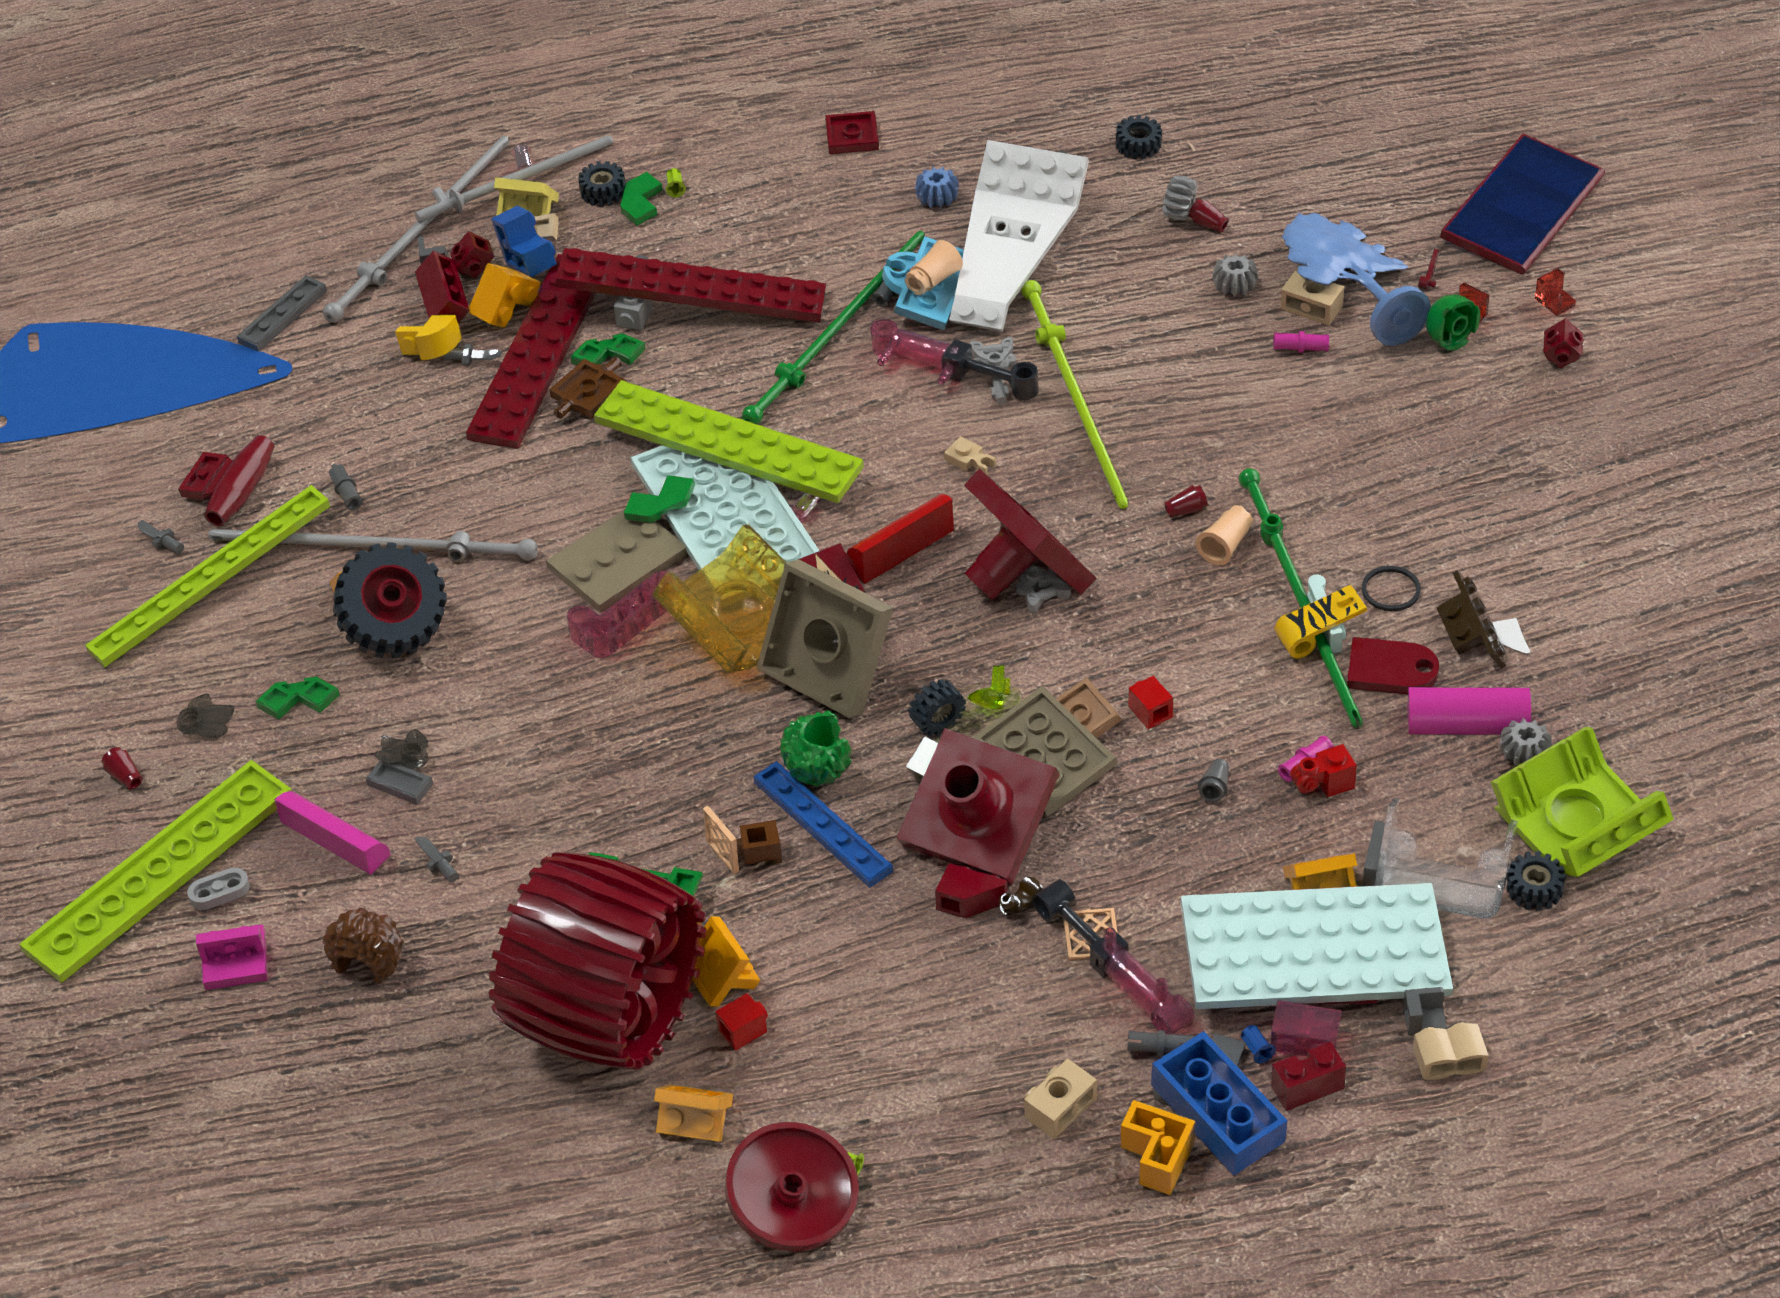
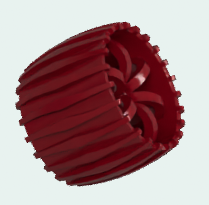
(597, 960)

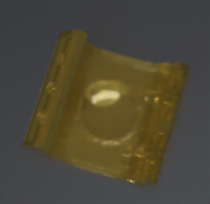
(728, 600)

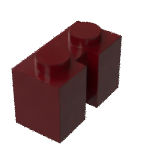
(1308, 1079)

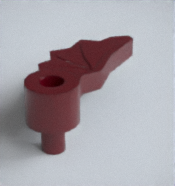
(1424, 281)

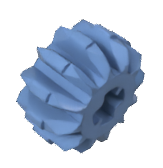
(936, 187)

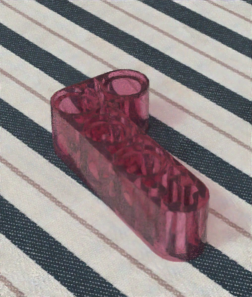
(616, 626)

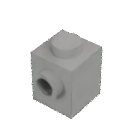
(632, 312)

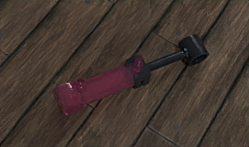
(952, 358)
(1112, 959)

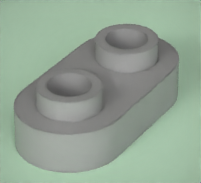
(218, 888)

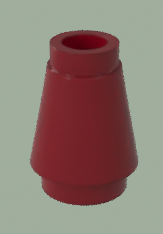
(1207, 215)
(1186, 502)
(121, 767)

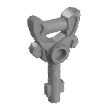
(996, 355)
(1037, 578)

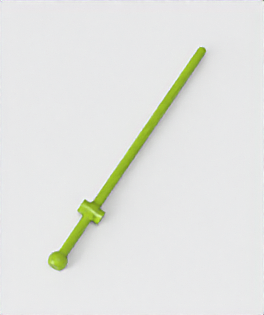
(1052, 336)

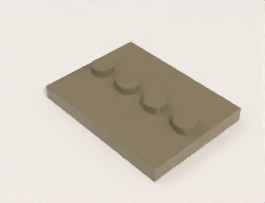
(615, 559)
(1052, 735)

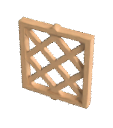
(712, 822)
(1088, 914)

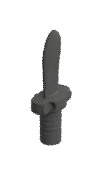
(468, 354)
(161, 538)
(438, 860)

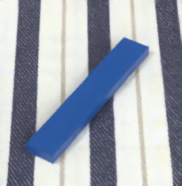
(823, 824)

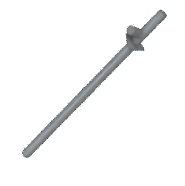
(458, 200)

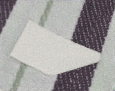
(1511, 635)

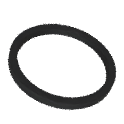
(1391, 607)

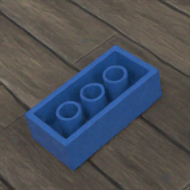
(1226, 1106)

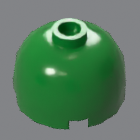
(1452, 320)

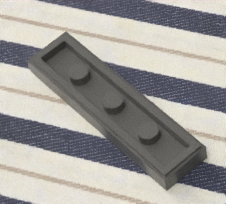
(281, 313)

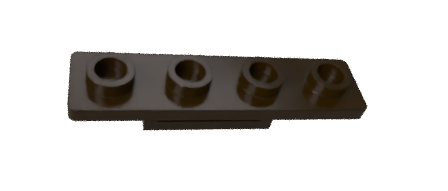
(1466, 621)

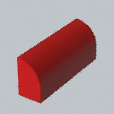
(902, 538)

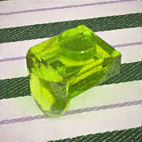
(993, 697)

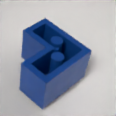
(521, 244)

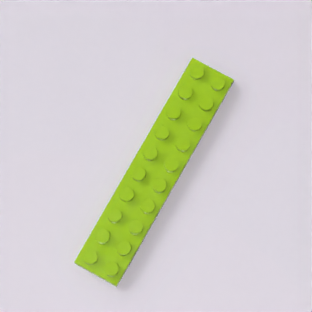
(729, 441)
(154, 872)

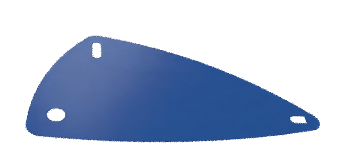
(116, 374)

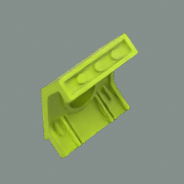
(1576, 805)

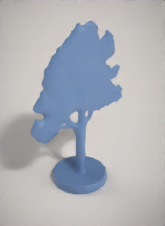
(1330, 248)

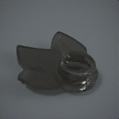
(204, 717)
(406, 752)

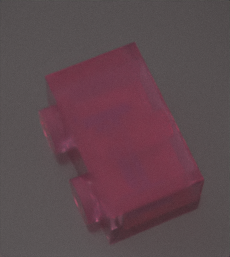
(1304, 1027)

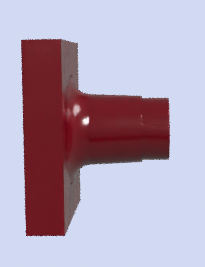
(1018, 544)
(992, 824)

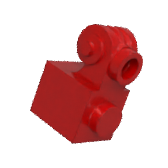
(1330, 769)

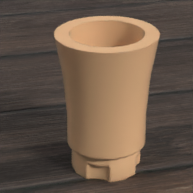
(934, 267)
(1224, 535)

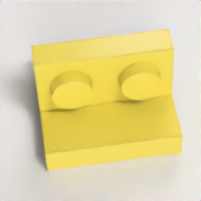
(527, 194)

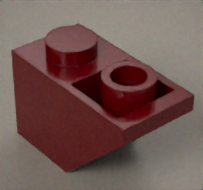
(968, 892)

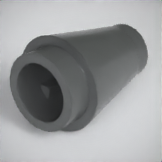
(1214, 782)

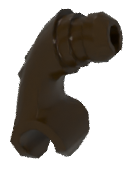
(1022, 898)

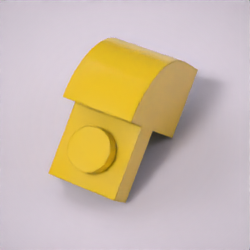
(432, 340)

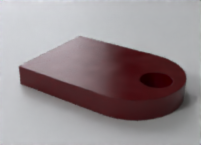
(1390, 665)

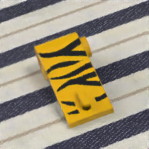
(1301, 626)

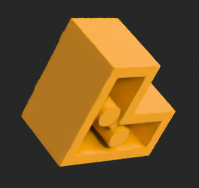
(499, 292)
(1162, 1140)

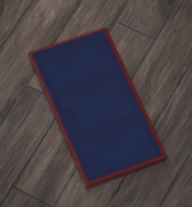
(1522, 204)

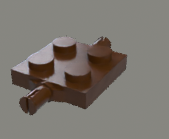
(586, 387)

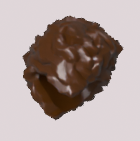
(367, 938)

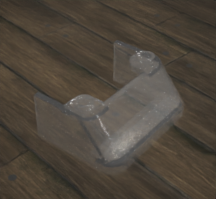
(1455, 887)

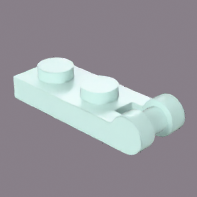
(1316, 591)

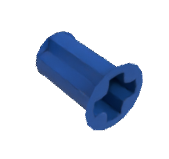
(1258, 1044)

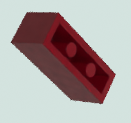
(441, 287)

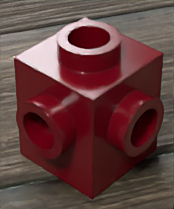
(472, 254)
(1563, 343)

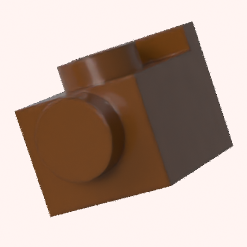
(759, 842)

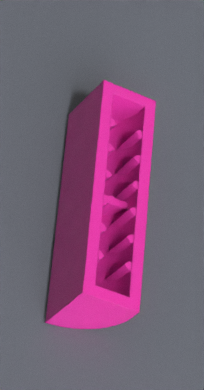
(1466, 710)
(331, 832)

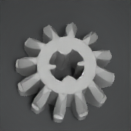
(1179, 197)
(1235, 275)
(1523, 741)

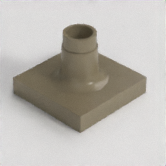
(824, 638)

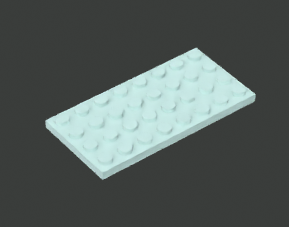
(721, 505)
(1314, 945)

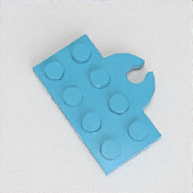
(934, 305)

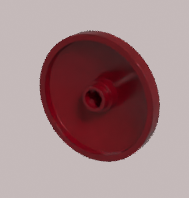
(791, 1186)

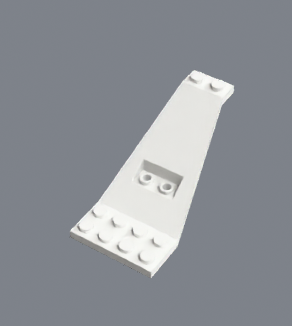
(1023, 191)

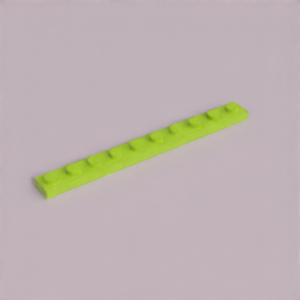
(207, 576)

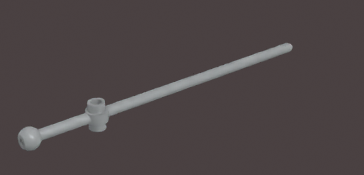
(373, 273)
(457, 546)

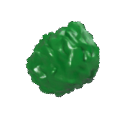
(814, 749)

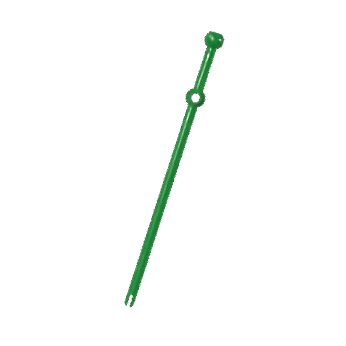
(792, 374)
(1272, 532)

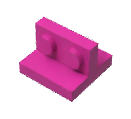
(233, 956)

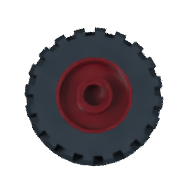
(389, 600)

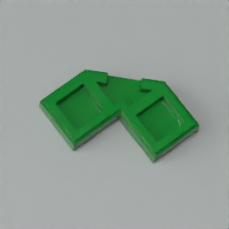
(635, 196)
(620, 346)
(649, 508)
(310, 692)

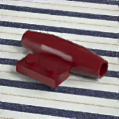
(227, 480)

